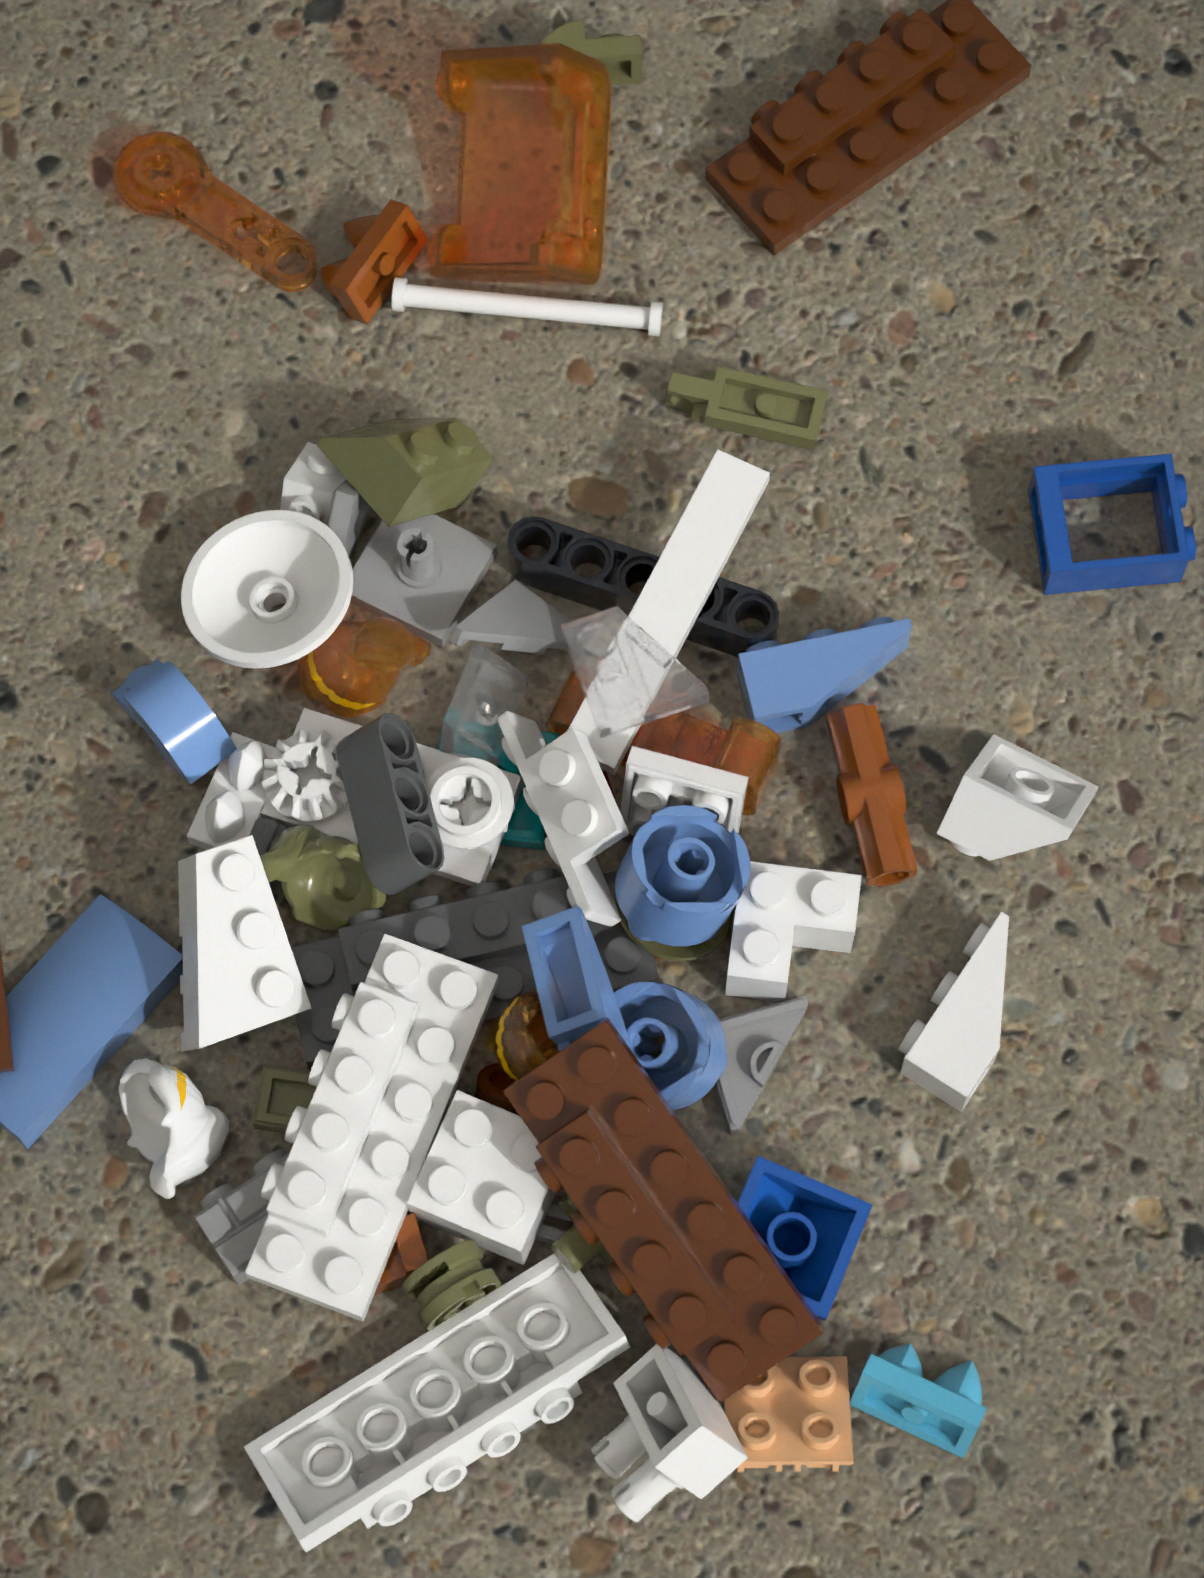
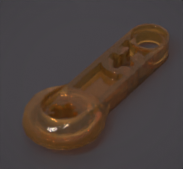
(207, 206)

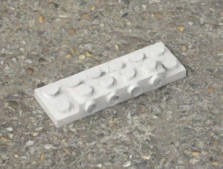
(369, 1125)
(438, 1404)

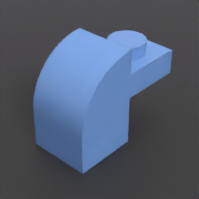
(175, 719)

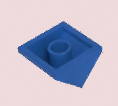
(805, 1227)

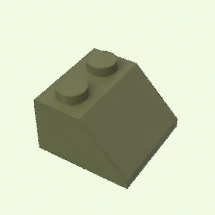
(409, 465)

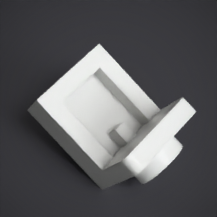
(311, 484)

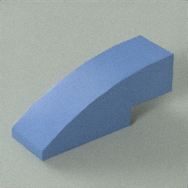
(570, 977)

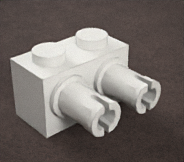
(679, 1428)

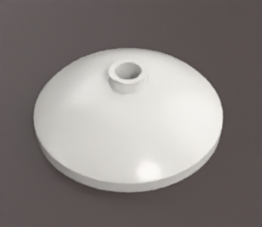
(251, 569)

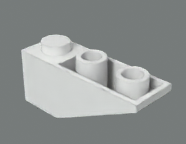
(965, 1031)

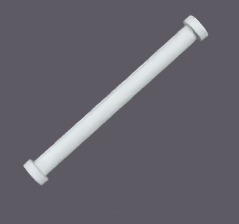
(526, 306)

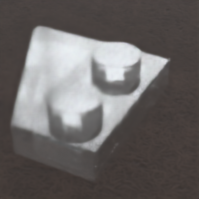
(627, 672)

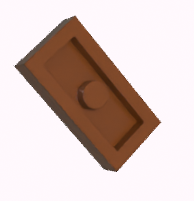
(382, 251)

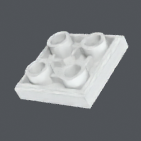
(664, 781)

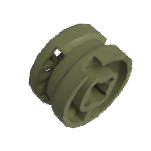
(450, 1283)

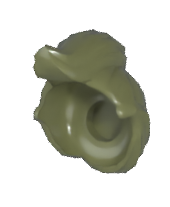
(320, 877)

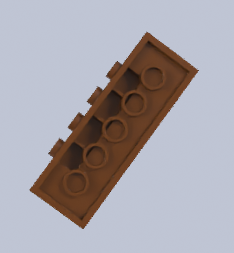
(864, 118)
(660, 1212)

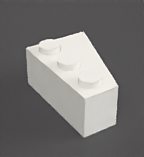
(233, 947)

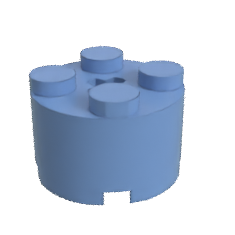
(681, 877)
(693, 1043)

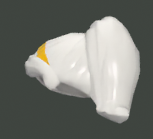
(170, 1123)

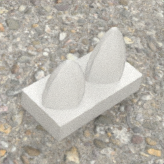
(233, 796)

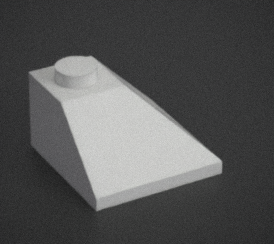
(1013, 803)

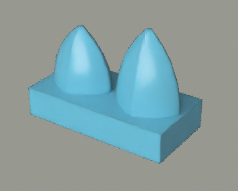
(937, 1412)

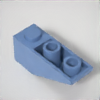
(804, 679)

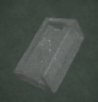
(482, 694)

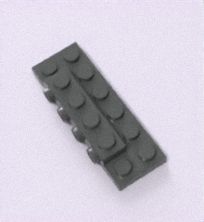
(474, 930)

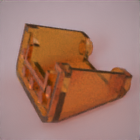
(526, 165)

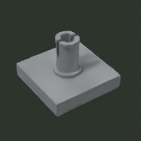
(421, 574)

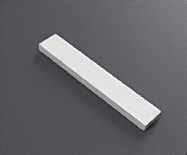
(686, 575)

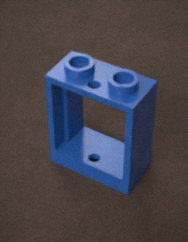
(1100, 478)

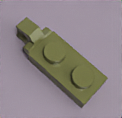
(750, 405)

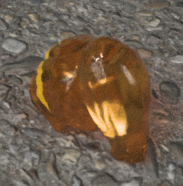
(360, 665)
(520, 1036)

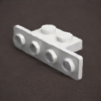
(574, 808)

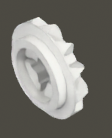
(489, 786)
(282, 787)

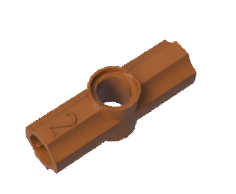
(871, 795)

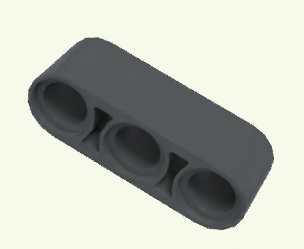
(390, 804)

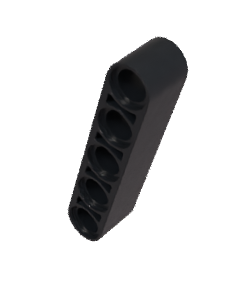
(622, 568)

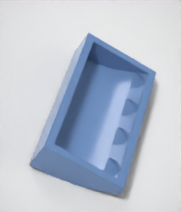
(79, 1012)

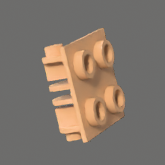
(795, 1415)

